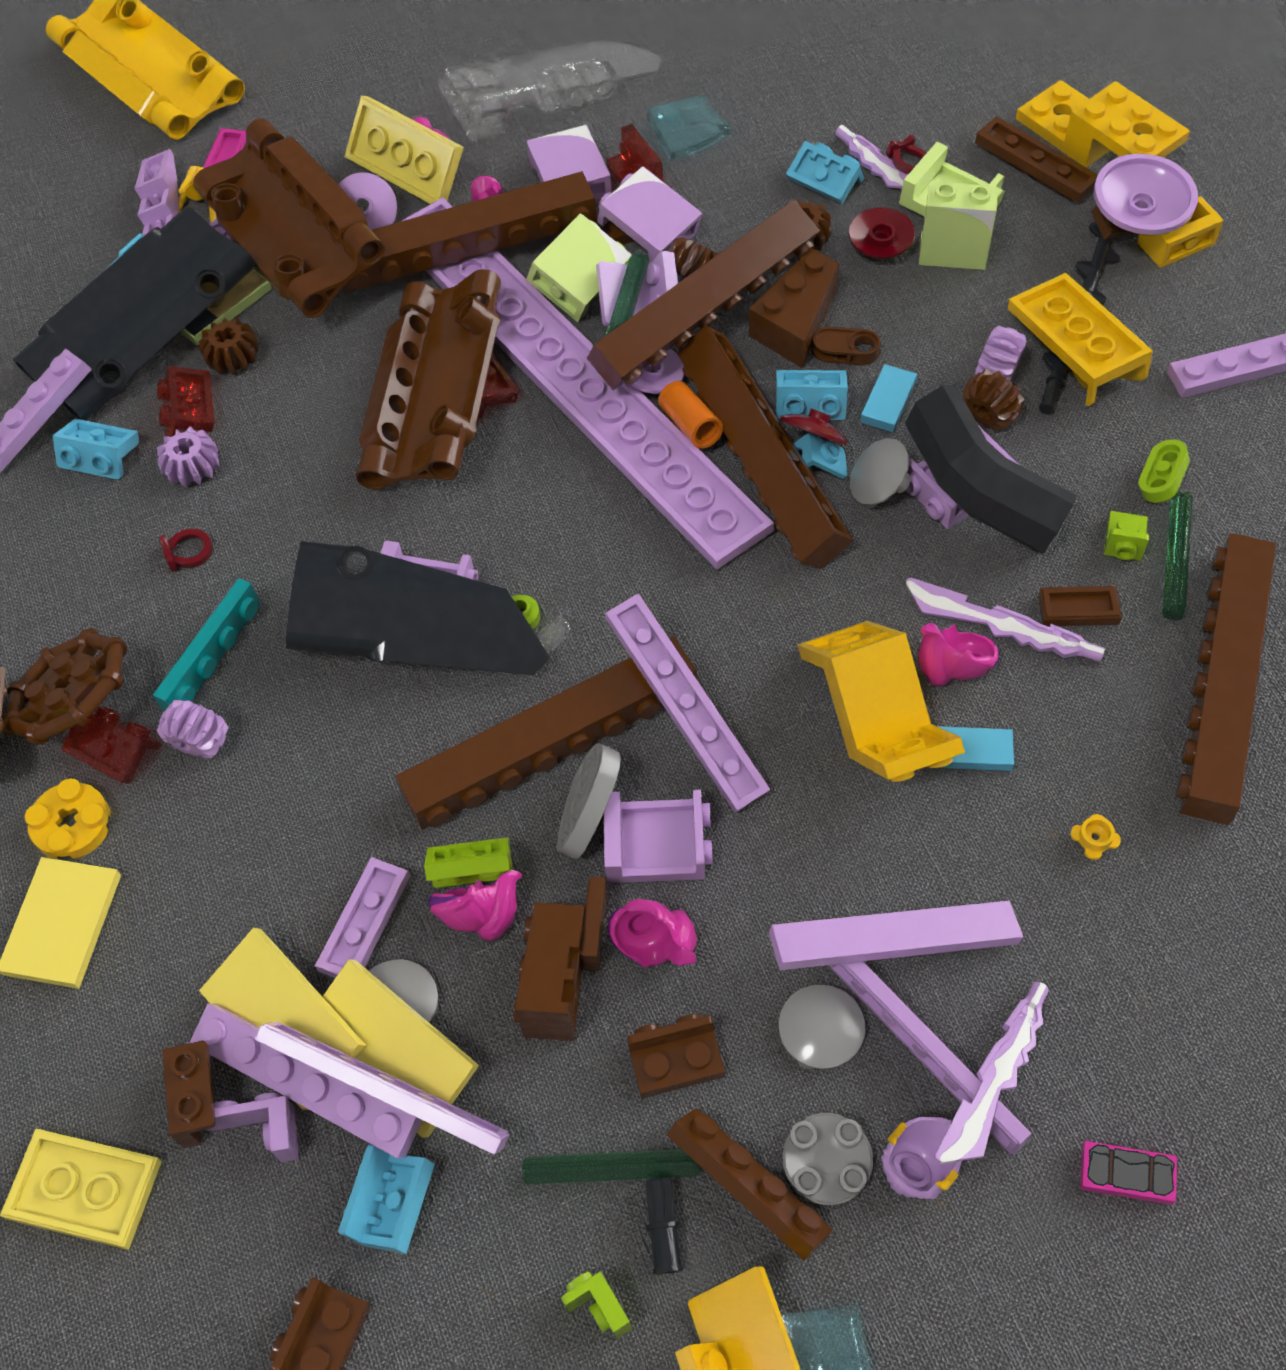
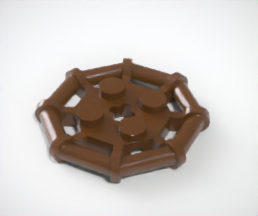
(64, 682)

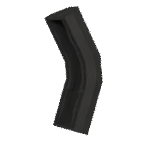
(983, 478)

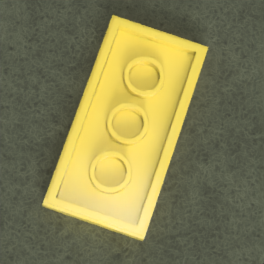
(403, 151)
(267, 988)
(398, 1037)

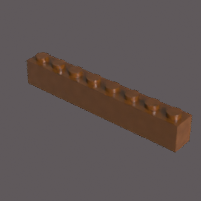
(478, 228)
(702, 295)
(764, 449)
(1227, 681)
(529, 742)

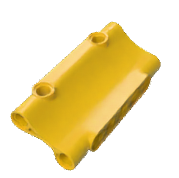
(146, 64)

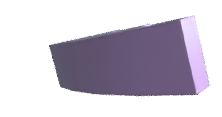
(157, 190)

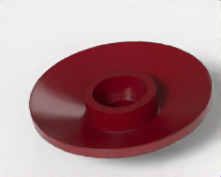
(881, 233)
(816, 423)

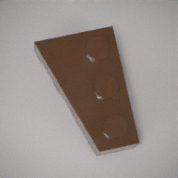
(795, 307)
(550, 972)

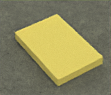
(59, 922)
(81, 1189)

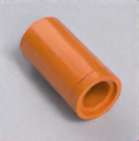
(690, 414)

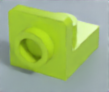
(1126, 536)
(605, 1310)

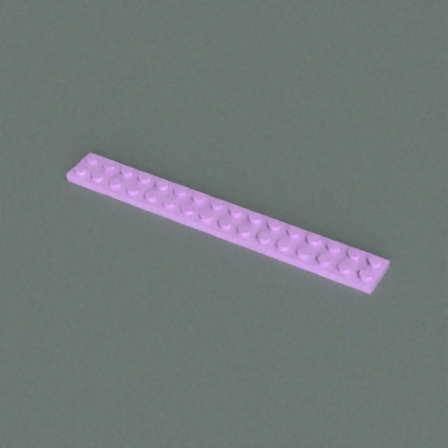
(618, 422)

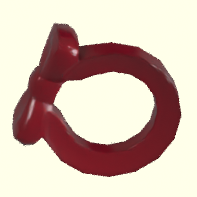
(894, 149)
(177, 561)

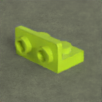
(467, 862)

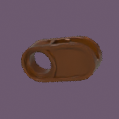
(839, 343)

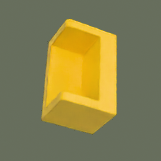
(1192, 237)

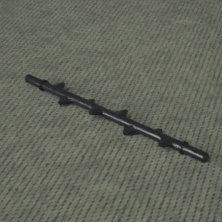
(1091, 272)

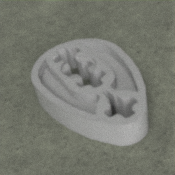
(587, 799)

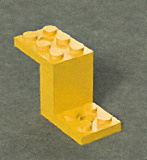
(880, 701)

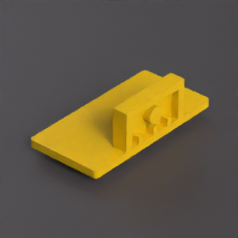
(738, 1328)

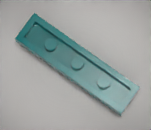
(209, 645)

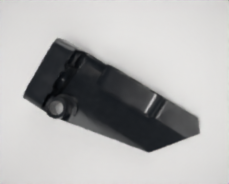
(405, 614)

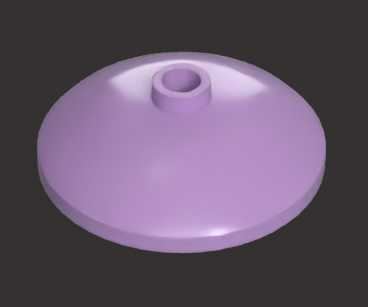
(1145, 194)

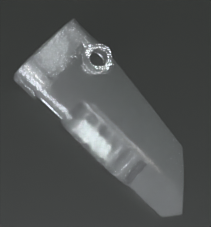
(553, 78)

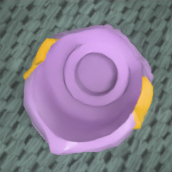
(911, 1160)

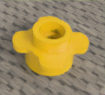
(1100, 826)

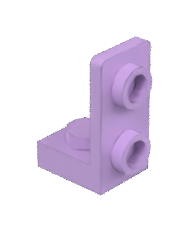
(278, 1133)

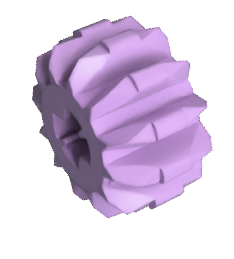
(1002, 351)
(188, 457)
(192, 729)

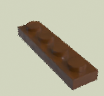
(1037, 159)
(750, 1183)

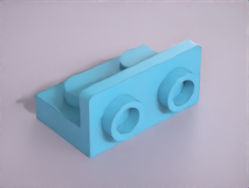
(825, 172)
(816, 389)
(93, 448)

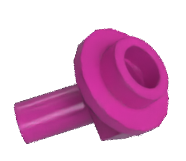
(484, 187)

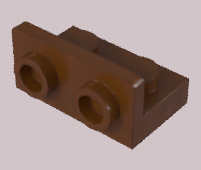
(675, 1055)
(188, 1092)
(321, 1329)

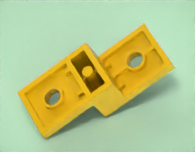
(1100, 124)

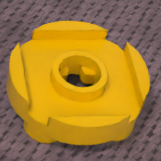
(58, 802)

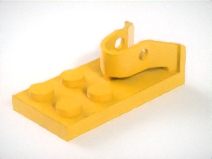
(1082, 333)

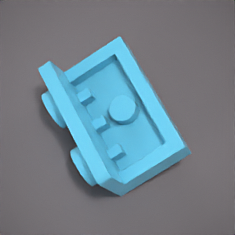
(386, 1200)

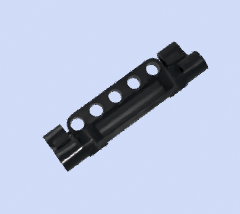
(138, 307)

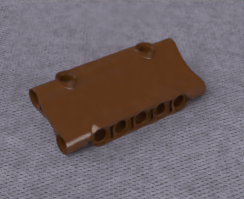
(290, 218)
(429, 382)

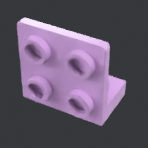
(659, 279)

